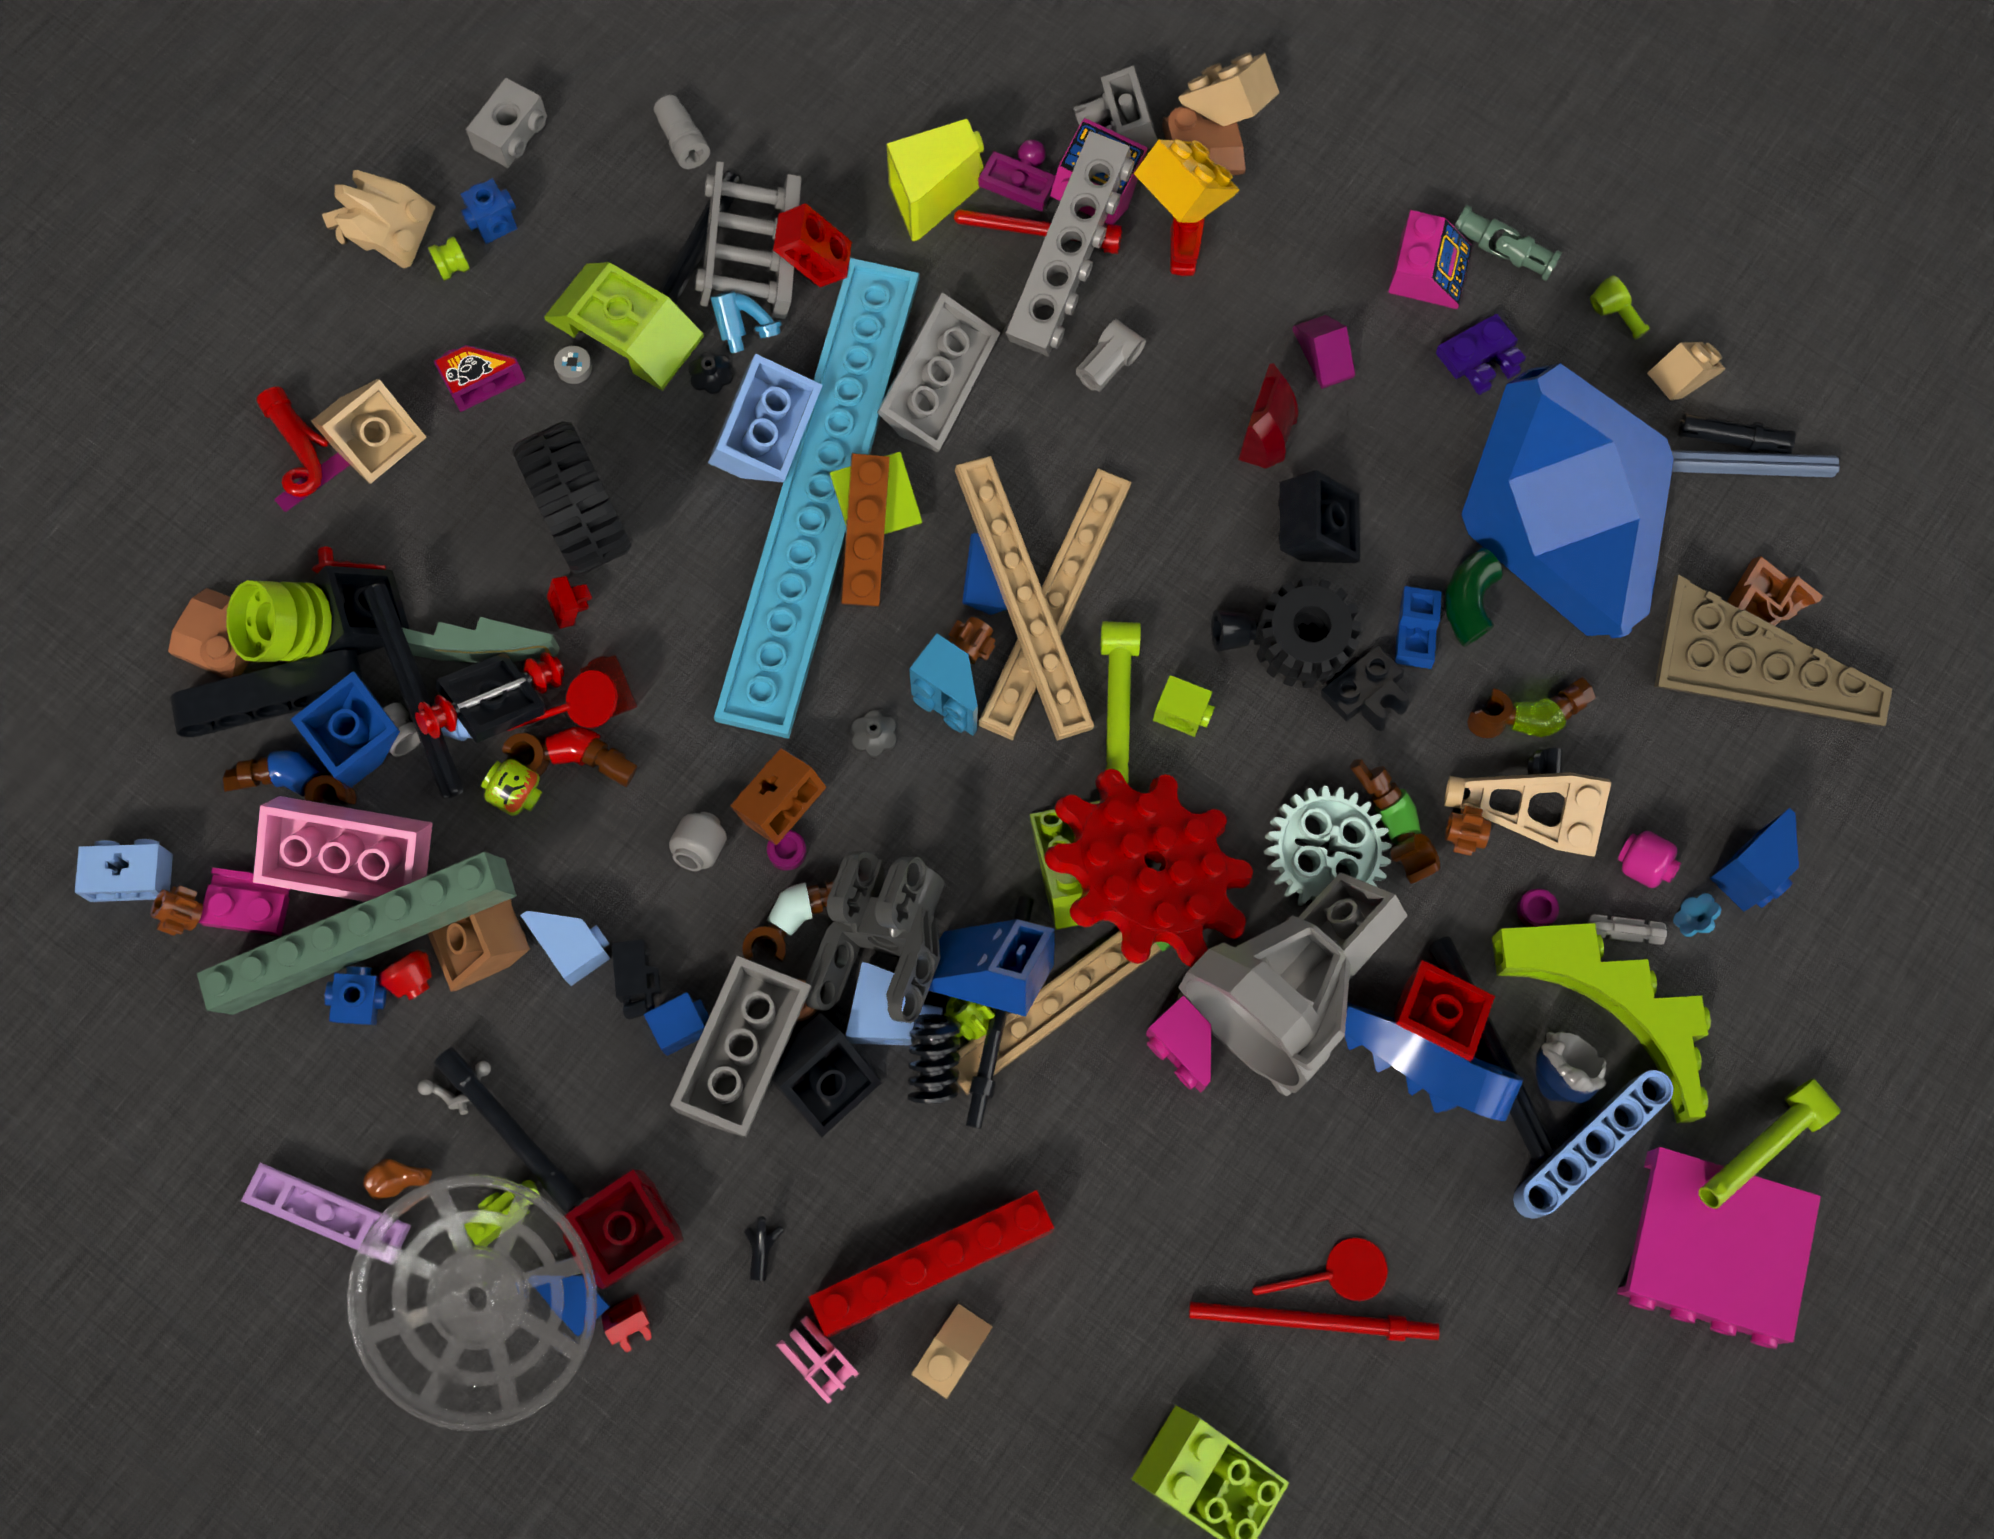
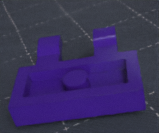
(1478, 345)

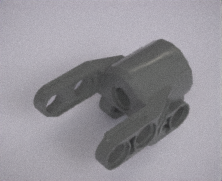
(885, 915)

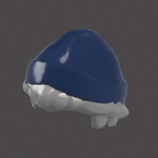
(1569, 1068)

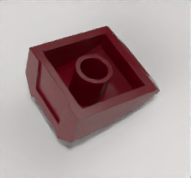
(1270, 421)
(624, 1227)

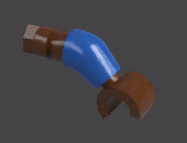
(290, 771)

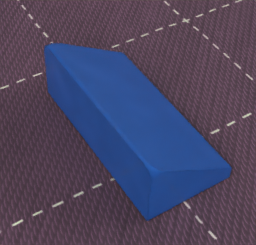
(980, 583)

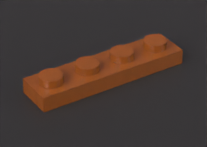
(865, 530)

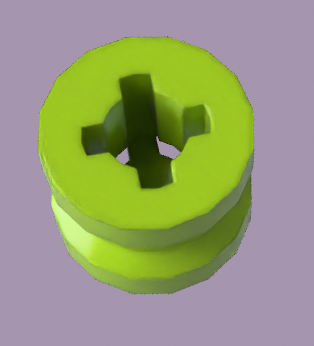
(449, 258)

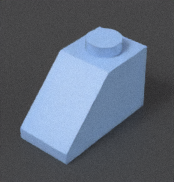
(568, 943)

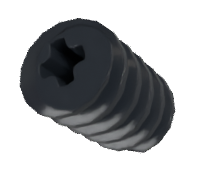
(936, 1059)

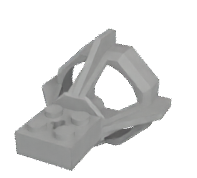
(1286, 990)

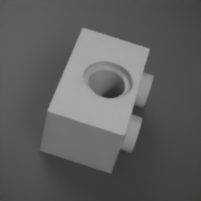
(491, 130)

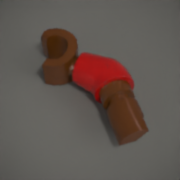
(576, 746)

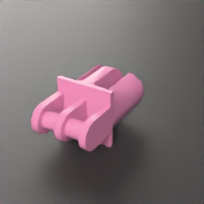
(820, 1362)

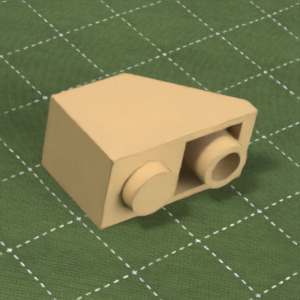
(1686, 369)

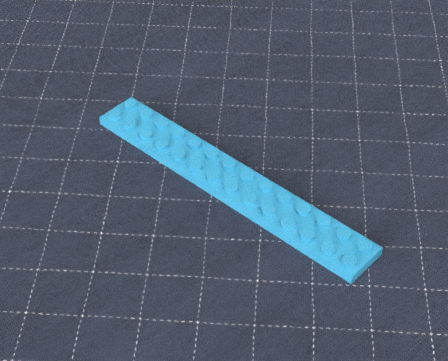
(808, 525)

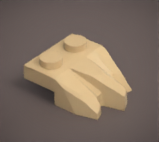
(383, 216)

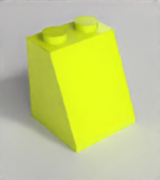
(934, 173)

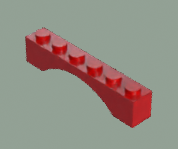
(931, 1264)

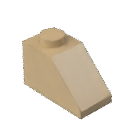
(952, 1351)

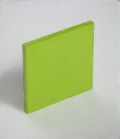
(901, 502)

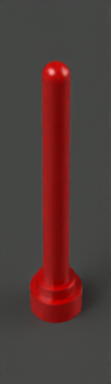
(1110, 244)

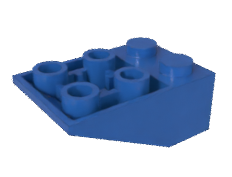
(995, 964)

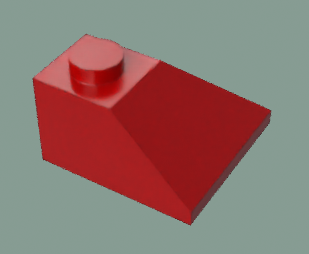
(1444, 1009)

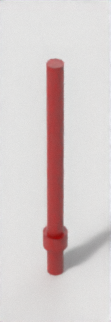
(1394, 1327)

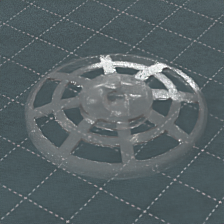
(455, 1315)

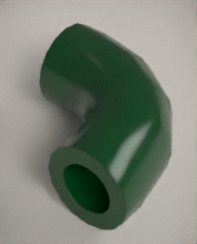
(1466, 593)

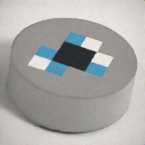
(573, 364)

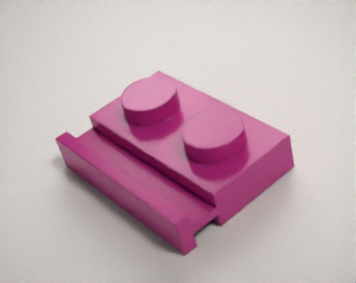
(242, 905)

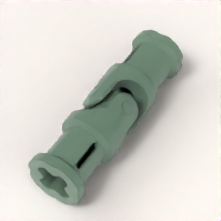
(1509, 246)

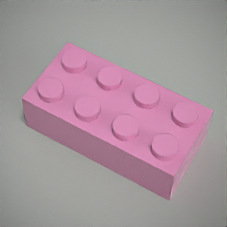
(338, 849)

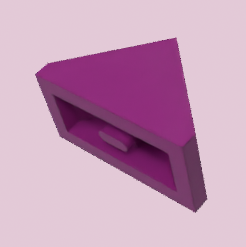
(1326, 349)

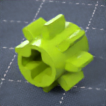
(972, 1017)

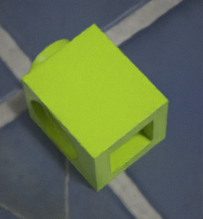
(1184, 706)

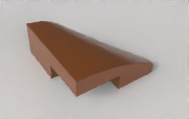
(1771, 593)

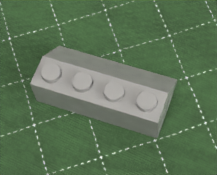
(740, 1047)

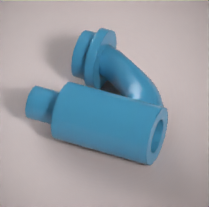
(729, 319)

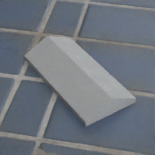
(938, 374)

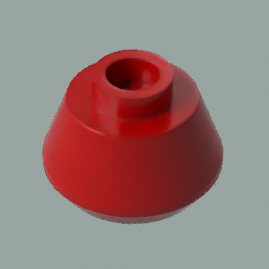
(407, 975)

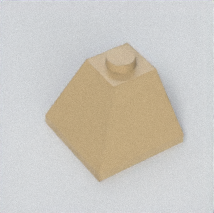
(369, 429)

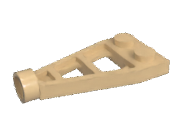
(1580, 816)

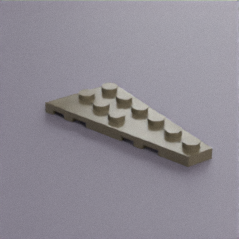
(1744, 659)

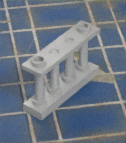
(777, 291)

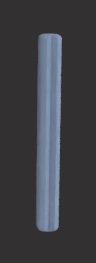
(1755, 463)

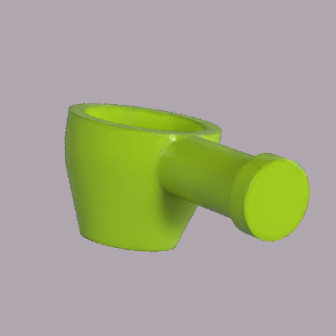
(1614, 297)

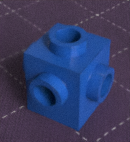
(488, 210)
(339, 997)

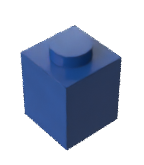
(677, 1023)

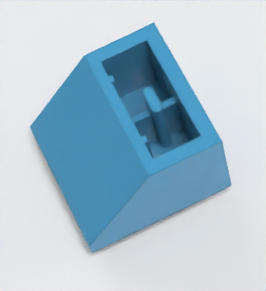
(944, 683)

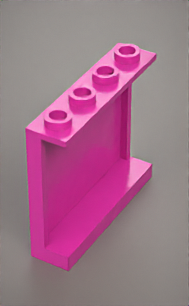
(1725, 1264)

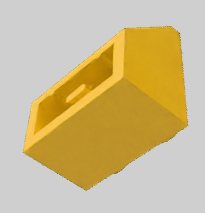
(1185, 179)

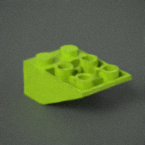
(1060, 887)
(1209, 1478)

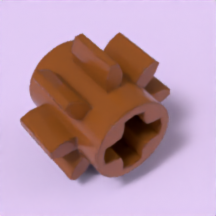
(973, 638)
(1468, 830)
(176, 910)

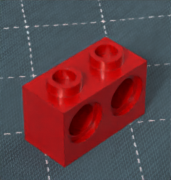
(812, 245)

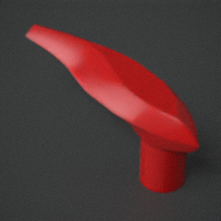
(326, 558)

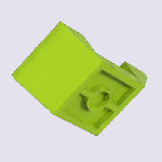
(628, 320)

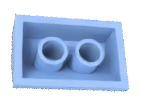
(765, 422)

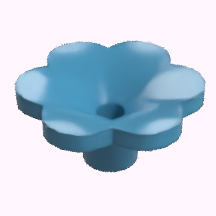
(1697, 915)

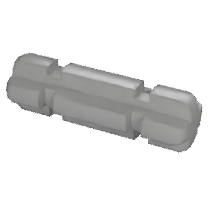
(1629, 929)

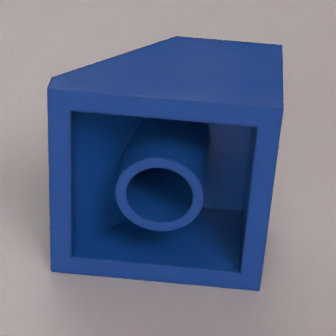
(348, 730)
(1762, 865)

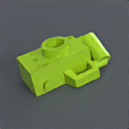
(485, 1233)

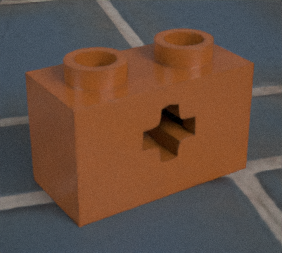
(778, 796)

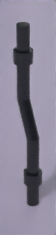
(982, 1085)

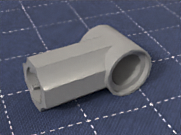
(1115, 349)

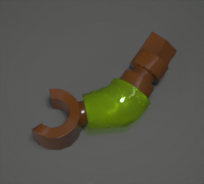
(1531, 718)

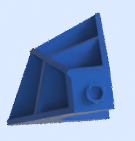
(1573, 499)

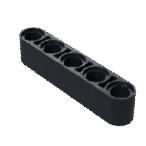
(259, 693)

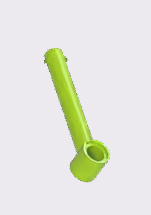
(1120, 642)
(1809, 1108)

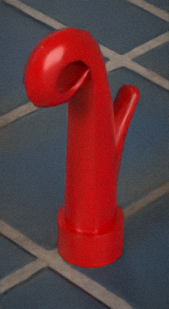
(277, 407)

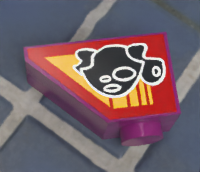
(477, 374)

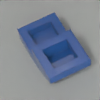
(1417, 627)

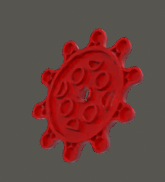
(1122, 889)

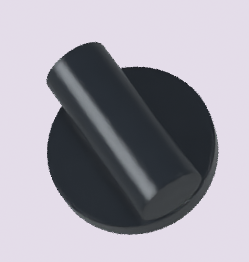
(1545, 761)

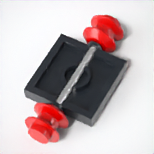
(490, 696)

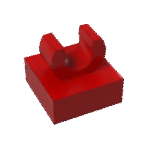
(567, 601)
(625, 1320)

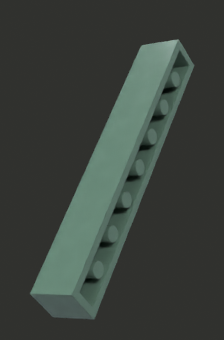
(356, 934)

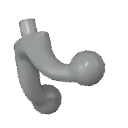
(459, 1102)

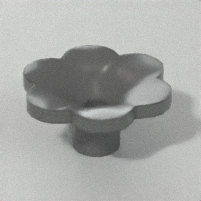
(874, 741)

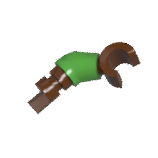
(1402, 821)

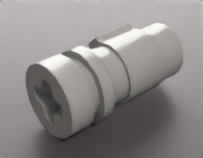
(683, 136)

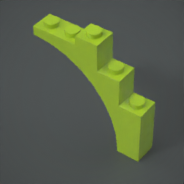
(1626, 989)

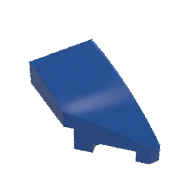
(574, 1302)

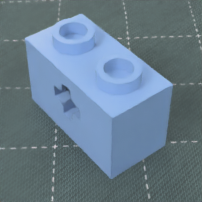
(123, 871)

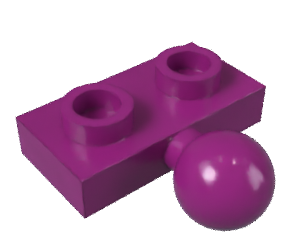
(1021, 178)

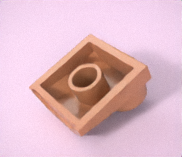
(1221, 141)
(203, 636)

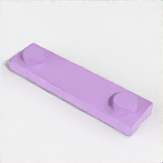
(317, 1208)

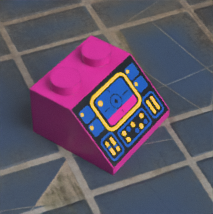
(1071, 156)
(1430, 261)

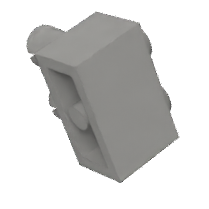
(1124, 105)

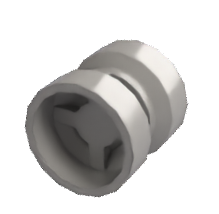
(407, 737)

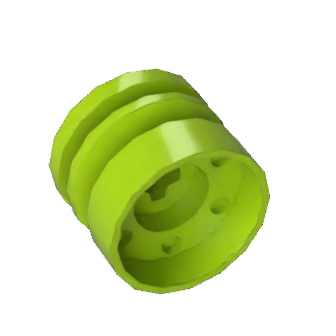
(278, 621)

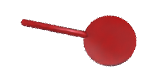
(589, 700)
(1352, 1268)

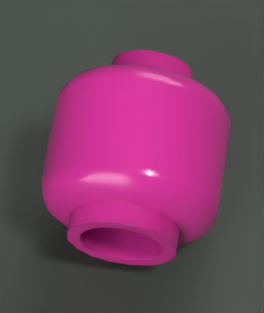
(1649, 859)

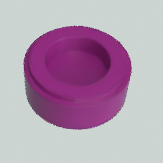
(788, 853)
(1537, 908)

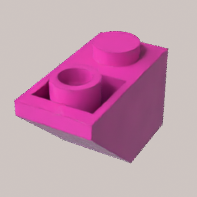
(1185, 1040)

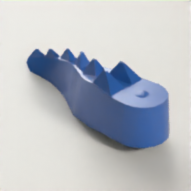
(1442, 1074)

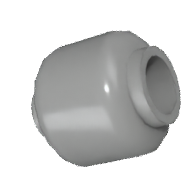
(697, 841)

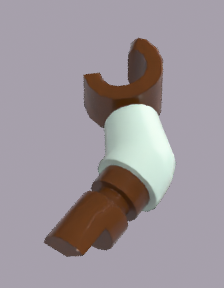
(787, 915)

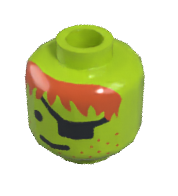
(511, 787)

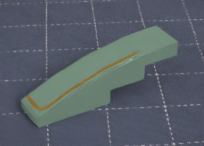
(484, 642)

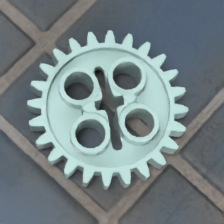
(1332, 815)

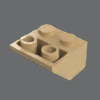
(1232, 91)

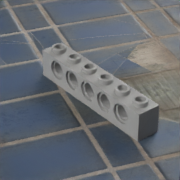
(1097, 156)

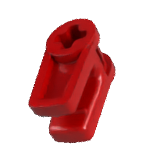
(1185, 247)

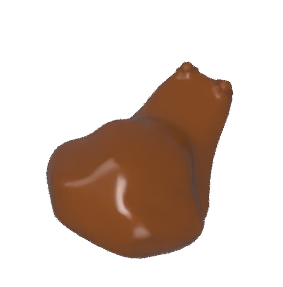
(391, 1177)

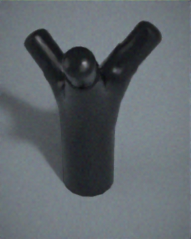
(761, 1247)

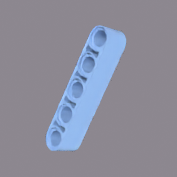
(1611, 1139)

